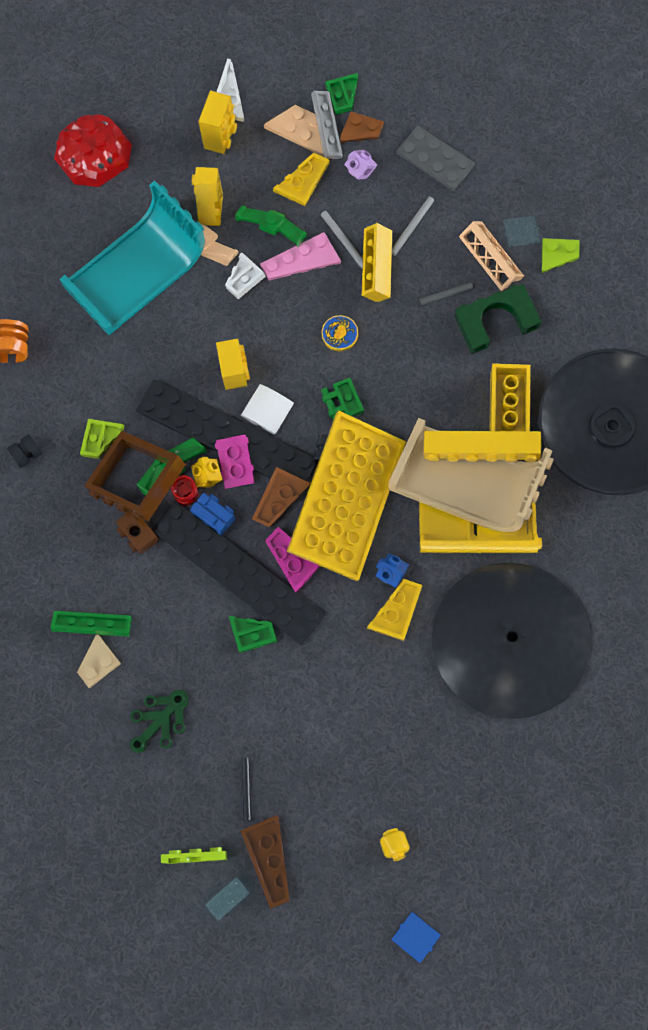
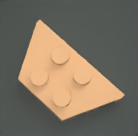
(299, 127)

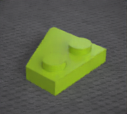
(558, 252)
(99, 437)

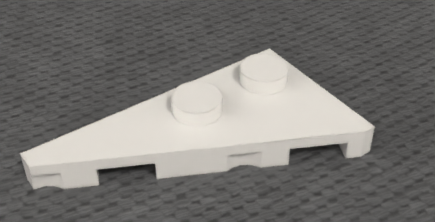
(229, 87)

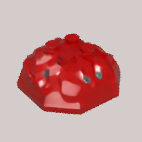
(92, 150)

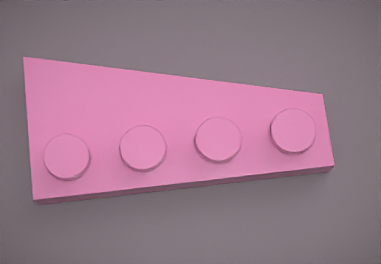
(309, 255)

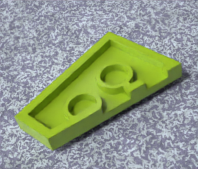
(194, 855)

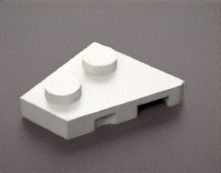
(244, 276)

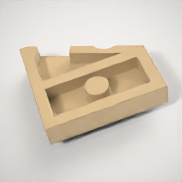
(97, 662)

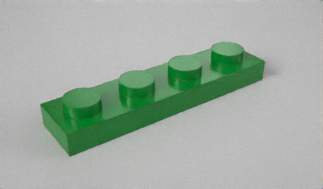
(91, 623)

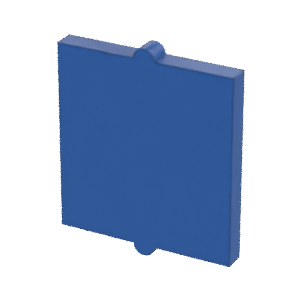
(416, 937)

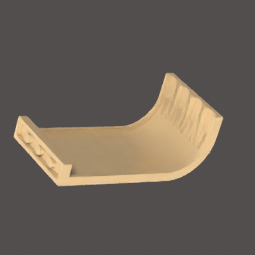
(479, 491)

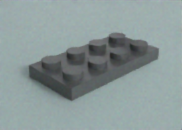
(435, 158)

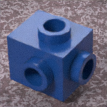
(391, 569)

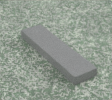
(326, 124)

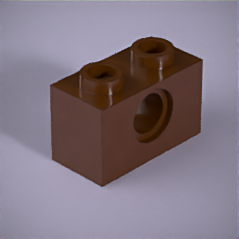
(141, 542)

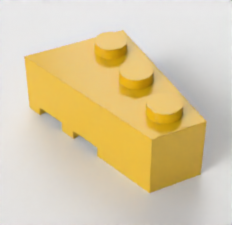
(208, 195)

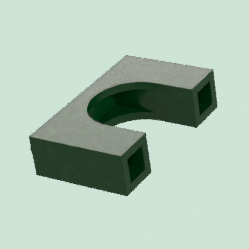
(514, 300)

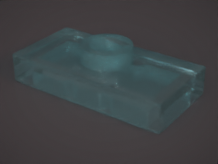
(227, 899)

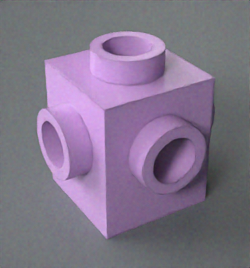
(360, 164)

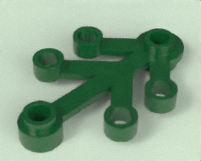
(160, 718)

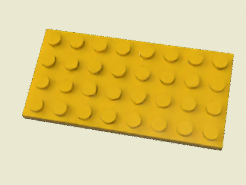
(346, 496)

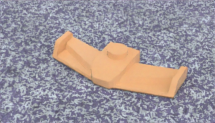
(217, 251)

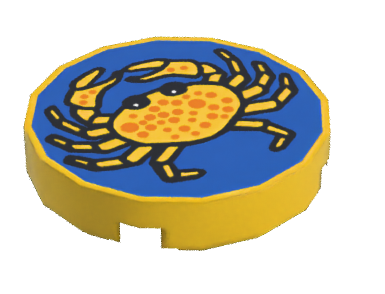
(339, 333)

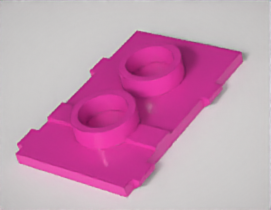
(235, 461)

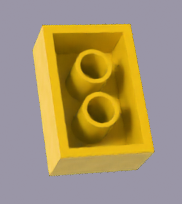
(217, 122)

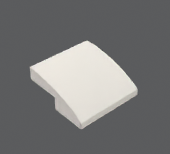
(267, 409)

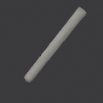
(344, 240)
(395, 249)

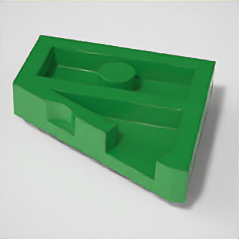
(342, 92)
(252, 633)

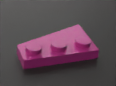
(295, 568)

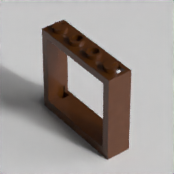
(158, 491)

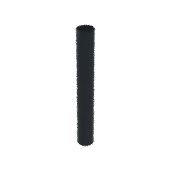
(246, 789)

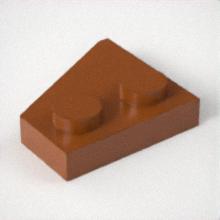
(360, 128)

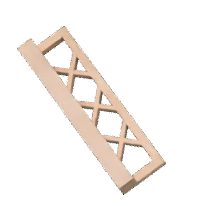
(495, 250)

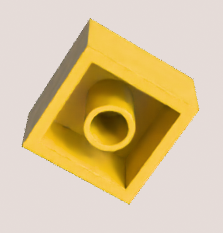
(233, 364)

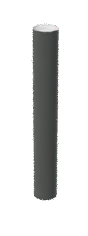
(447, 293)

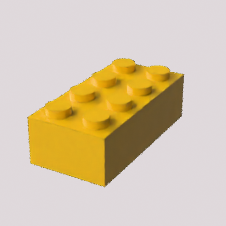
(509, 397)

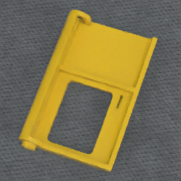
(450, 534)

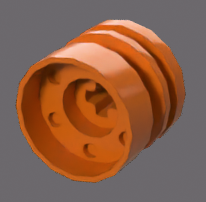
(13, 340)

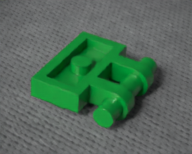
(347, 396)

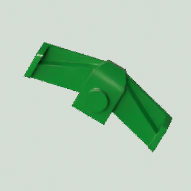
(272, 223)
(186, 451)

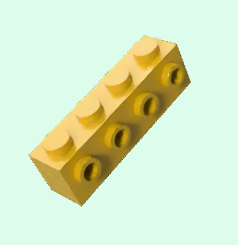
(377, 263)

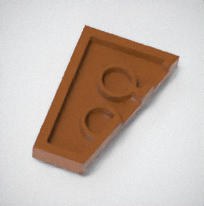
(278, 495)

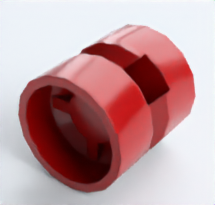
(184, 490)

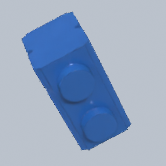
(212, 513)

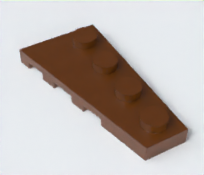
(267, 856)

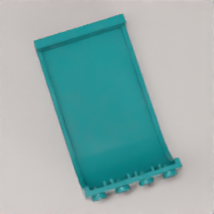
(138, 263)

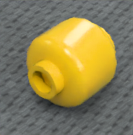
(394, 844)

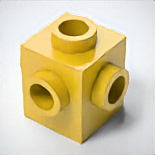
(206, 472)

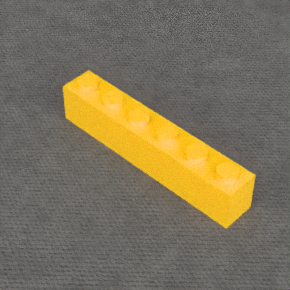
(482, 445)

